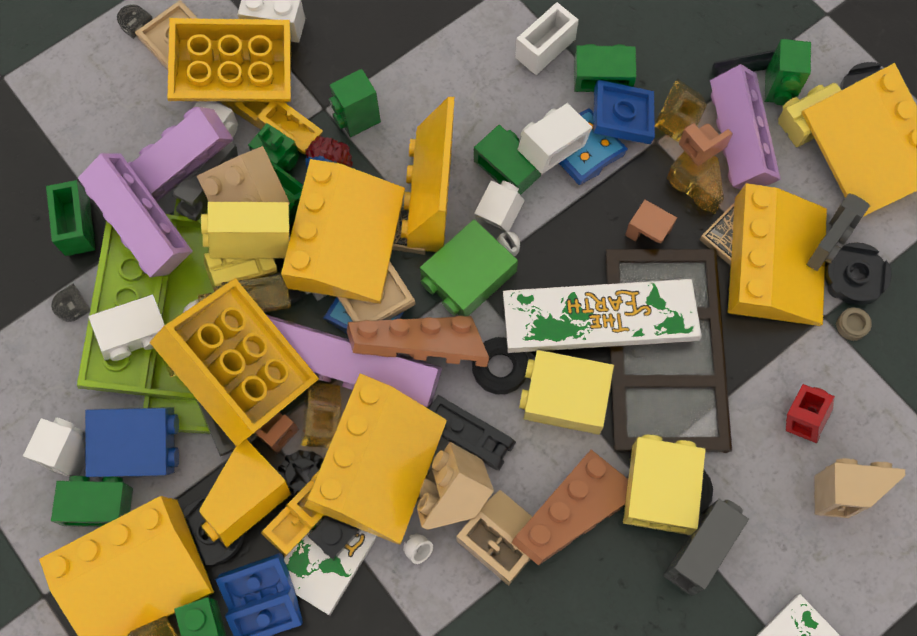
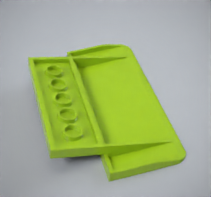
(123, 281)

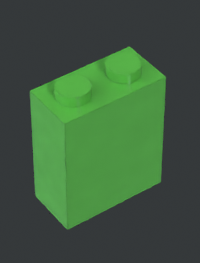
(468, 269)

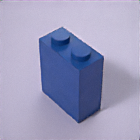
(131, 442)

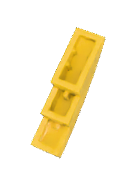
(279, 116)
(292, 522)

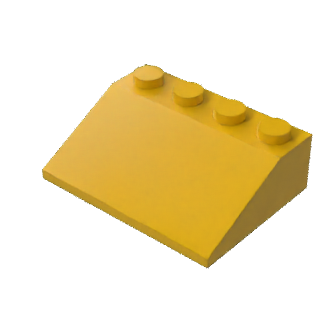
(229, 60)
(869, 137)
(429, 180)
(342, 233)
(770, 253)
(233, 360)
(377, 460)
(128, 571)

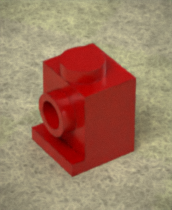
(809, 413)

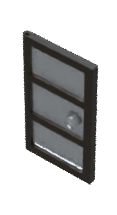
(674, 386)

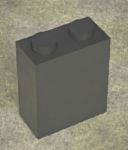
(706, 547)

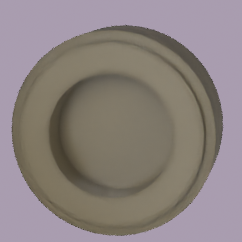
(854, 324)

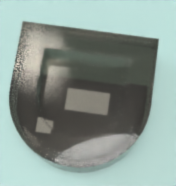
(132, 18)
(69, 304)

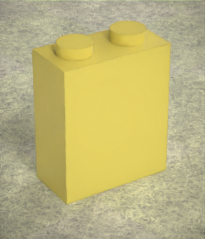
(246, 229)
(567, 392)
(664, 485)

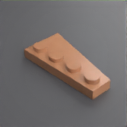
(437, 337)
(579, 503)

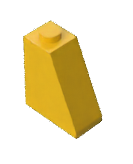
(242, 495)

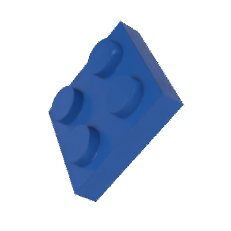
(624, 112)

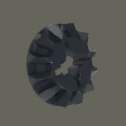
(303, 460)

